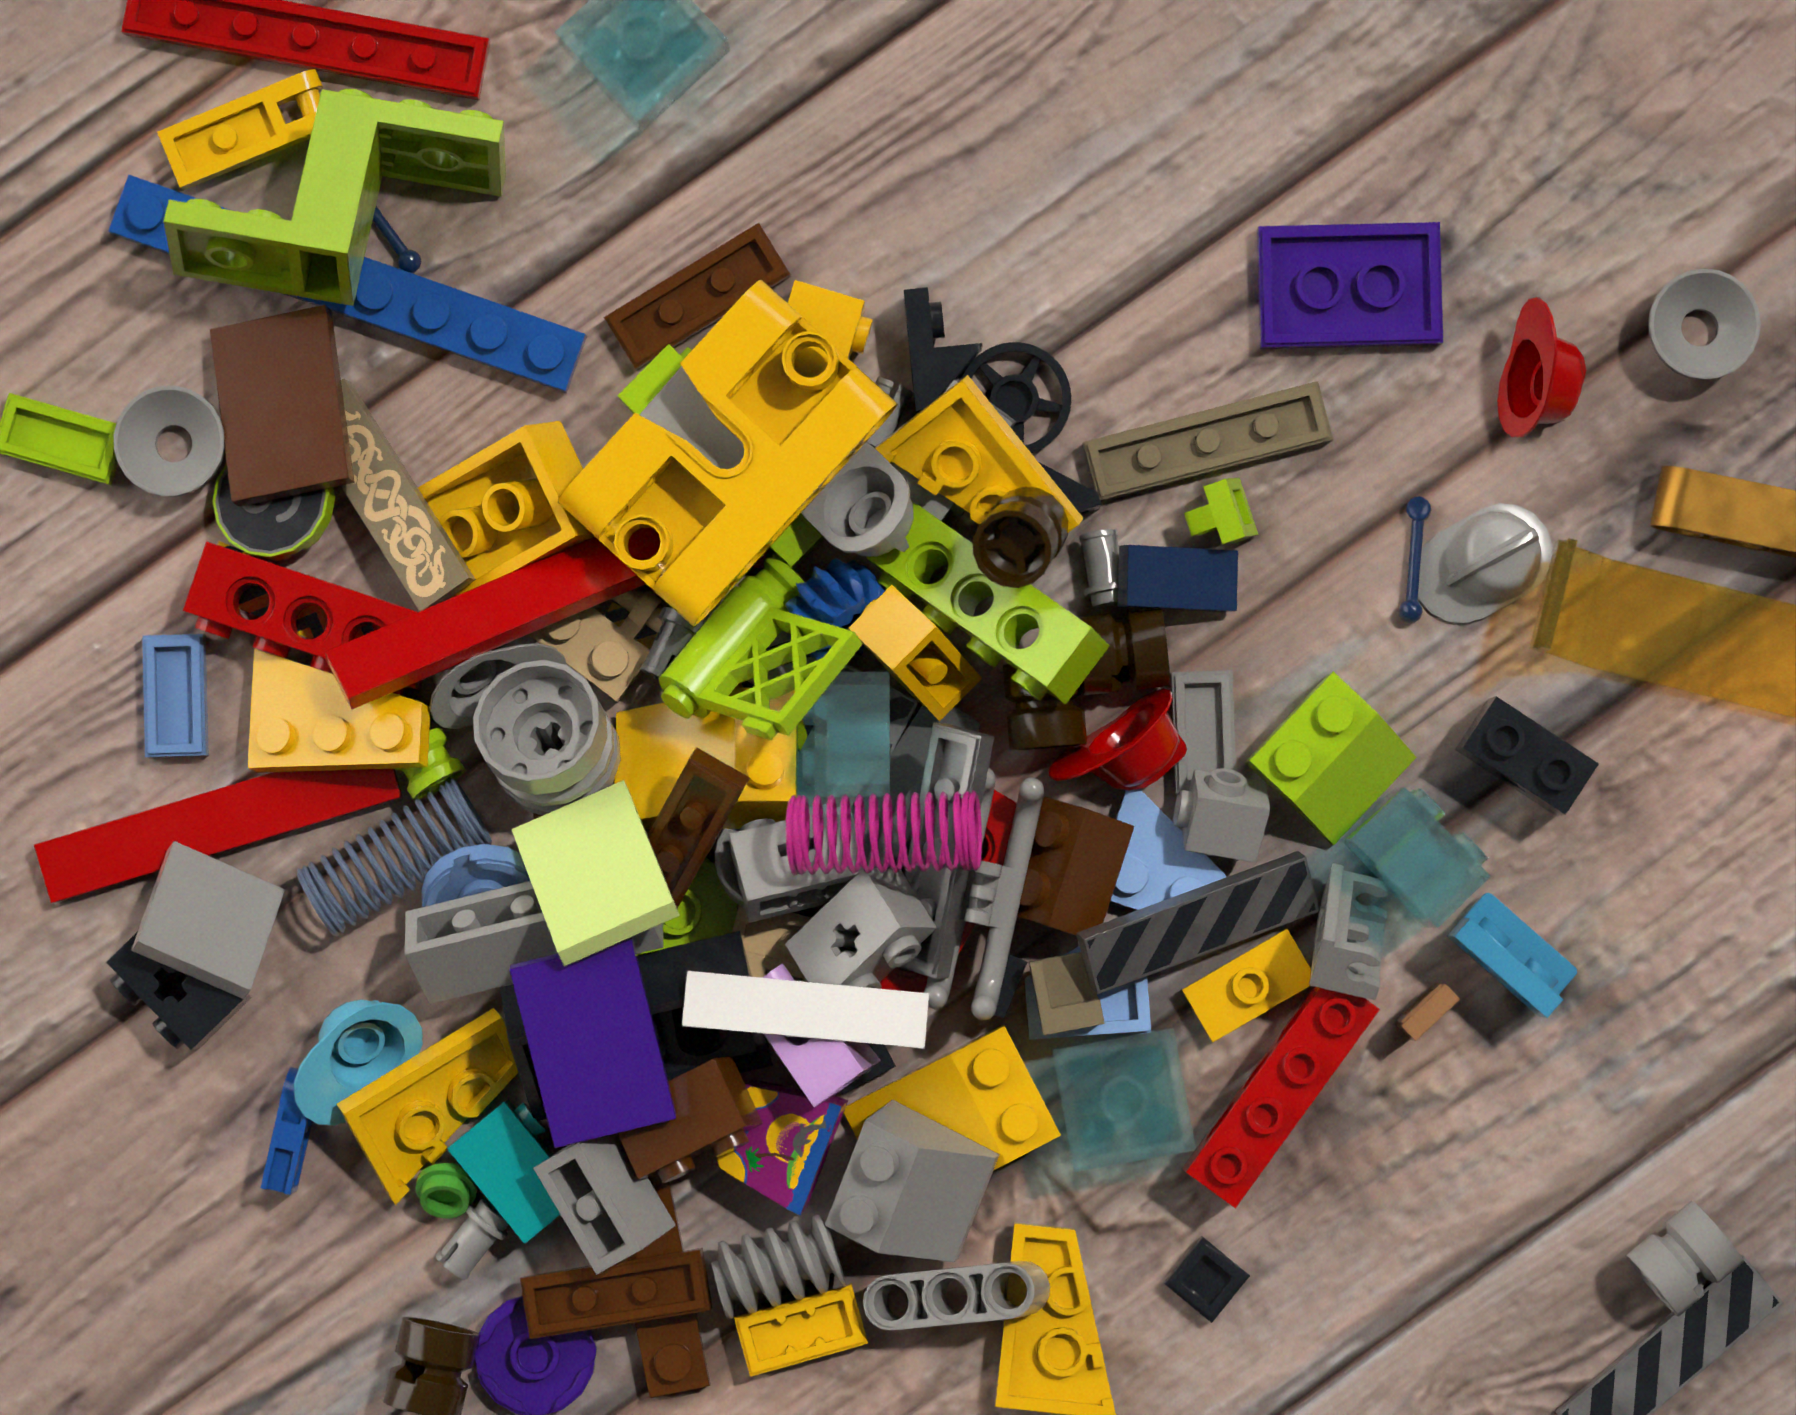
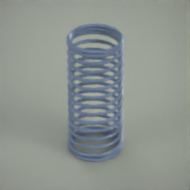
(328, 907)

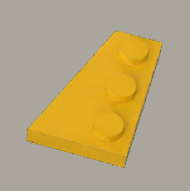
(968, 453)
(308, 726)
(422, 1102)
(1054, 1355)

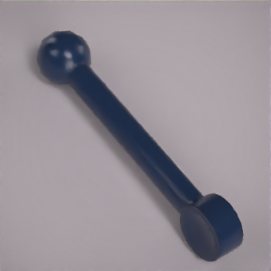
(407, 259)
(1418, 510)

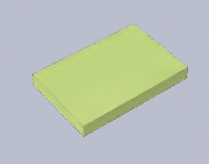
(594, 873)

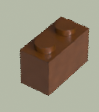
(1073, 866)
(710, 1114)

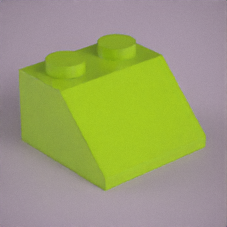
(1331, 758)

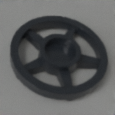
(1018, 394)

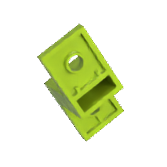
(347, 155)

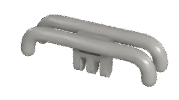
(994, 900)

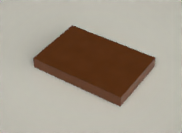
(281, 405)

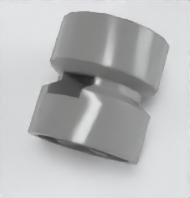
(1685, 1258)

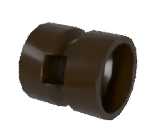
(1020, 537)
(1135, 652)
(1043, 722)
(431, 1367)

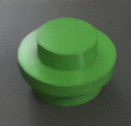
(445, 1190)

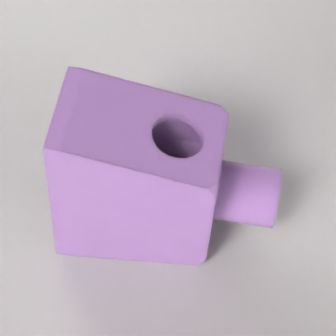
(817, 1064)

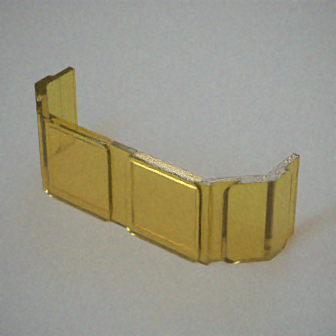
(1668, 630)

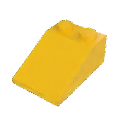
(505, 502)
(660, 742)
(975, 1092)

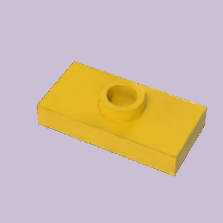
(1248, 985)
(801, 1330)

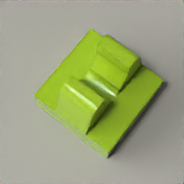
(1226, 512)

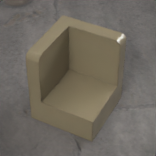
(1064, 994)

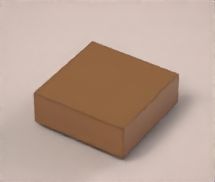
(1426, 1010)

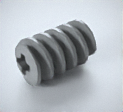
(776, 1266)

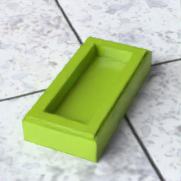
(58, 439)

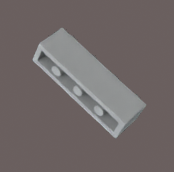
(475, 939)

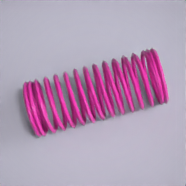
(966, 829)

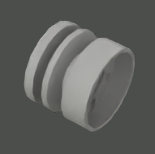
(542, 709)

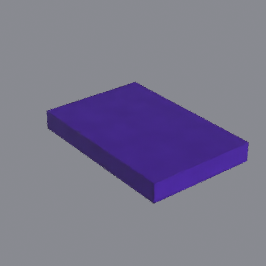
(1350, 285)
(593, 1043)

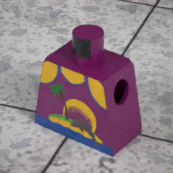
(788, 1147)

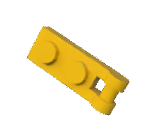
(241, 130)

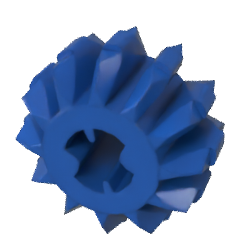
(836, 596)

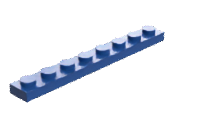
(404, 304)

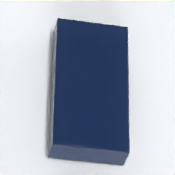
(1177, 578)

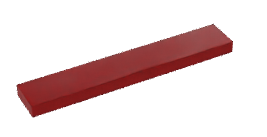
(319, 41)
(485, 618)
(207, 824)

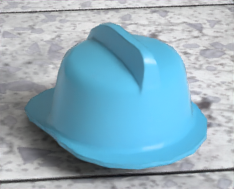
(354, 1049)

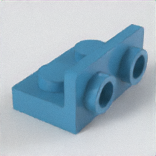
(1514, 954)

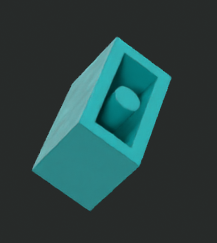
(501, 1161)

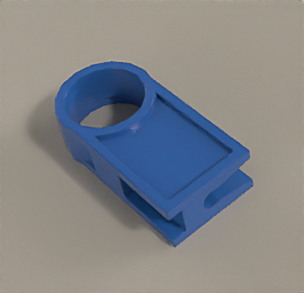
(287, 1142)

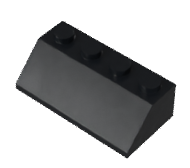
(665, 985)

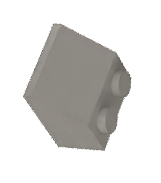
(911, 1186)

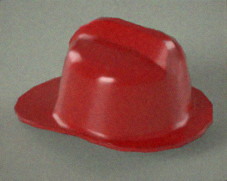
(1540, 375)
(1128, 750)

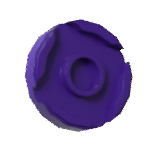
(533, 1373)

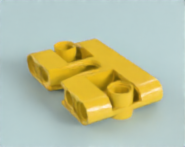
(716, 518)

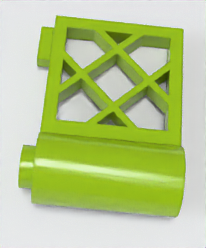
(733, 649)

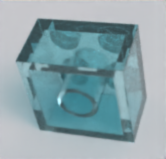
(643, 51)
(850, 737)
(1418, 856)
(1123, 1099)

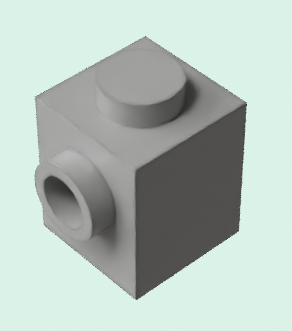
(1223, 814)

